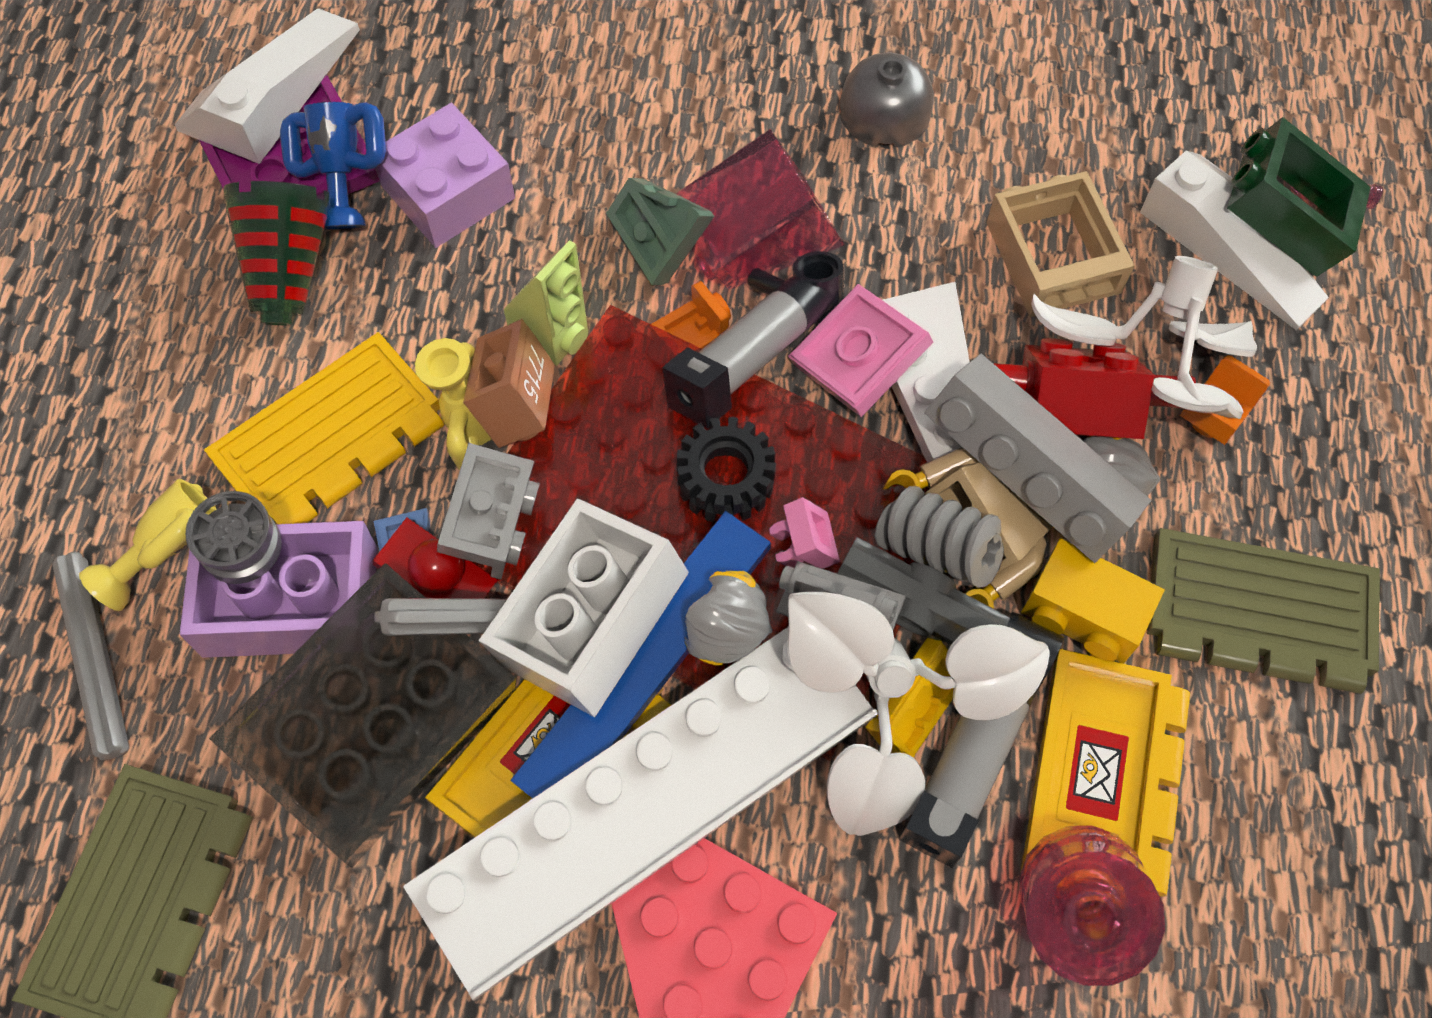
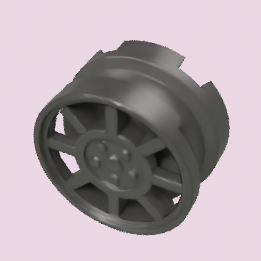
(234, 540)

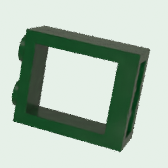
(1309, 236)

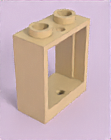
(1069, 284)

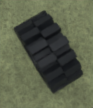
(725, 442)

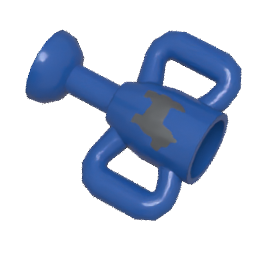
(333, 149)

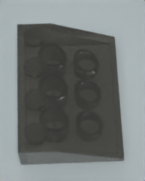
(363, 719)

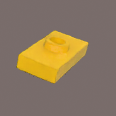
(921, 707)

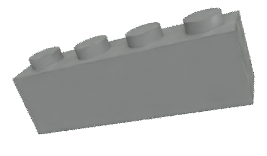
(1037, 457)

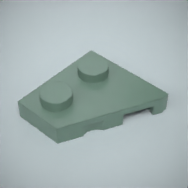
(657, 226)

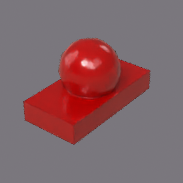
(433, 574)

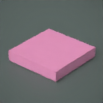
(860, 349)

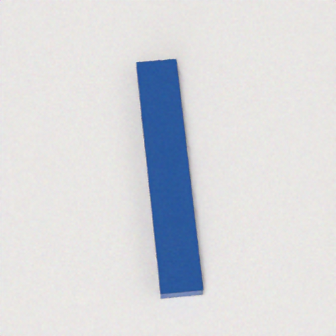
(582, 737)

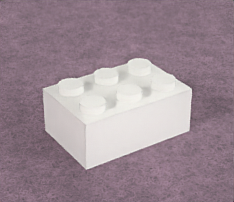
(585, 606)

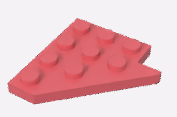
(717, 938)

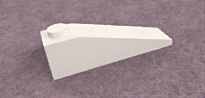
(250, 101)
(1191, 206)

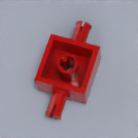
(1089, 389)

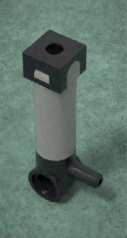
(703, 381)
(969, 769)

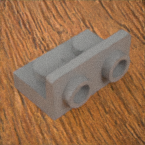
(487, 508)

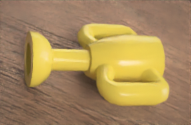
(446, 367)
(156, 538)

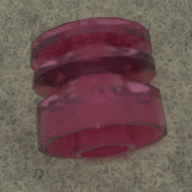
(1098, 940)

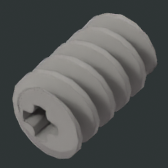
(942, 536)

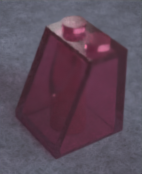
(760, 214)

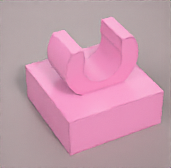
(809, 533)

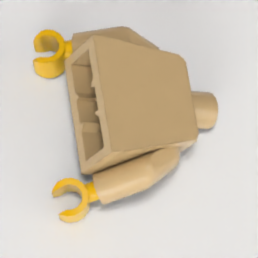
(970, 483)

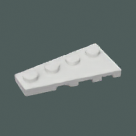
(940, 315)

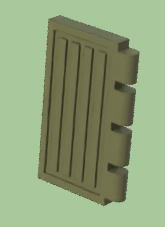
(1269, 605)
(132, 898)

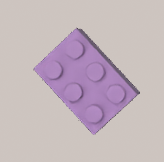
(285, 606)

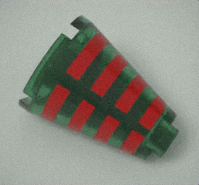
(276, 244)

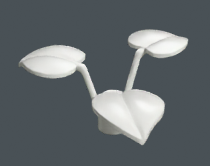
(1184, 298)
(842, 637)

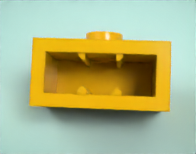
(1093, 603)

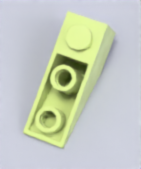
(554, 305)

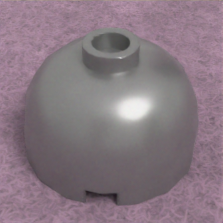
(887, 100)

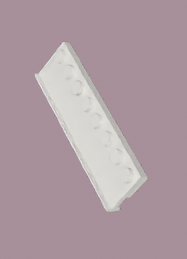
(628, 813)

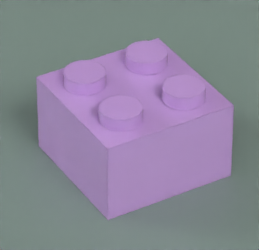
(445, 175)

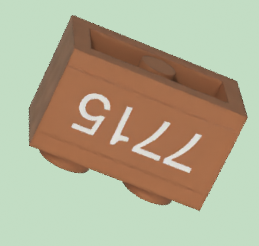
(510, 384)

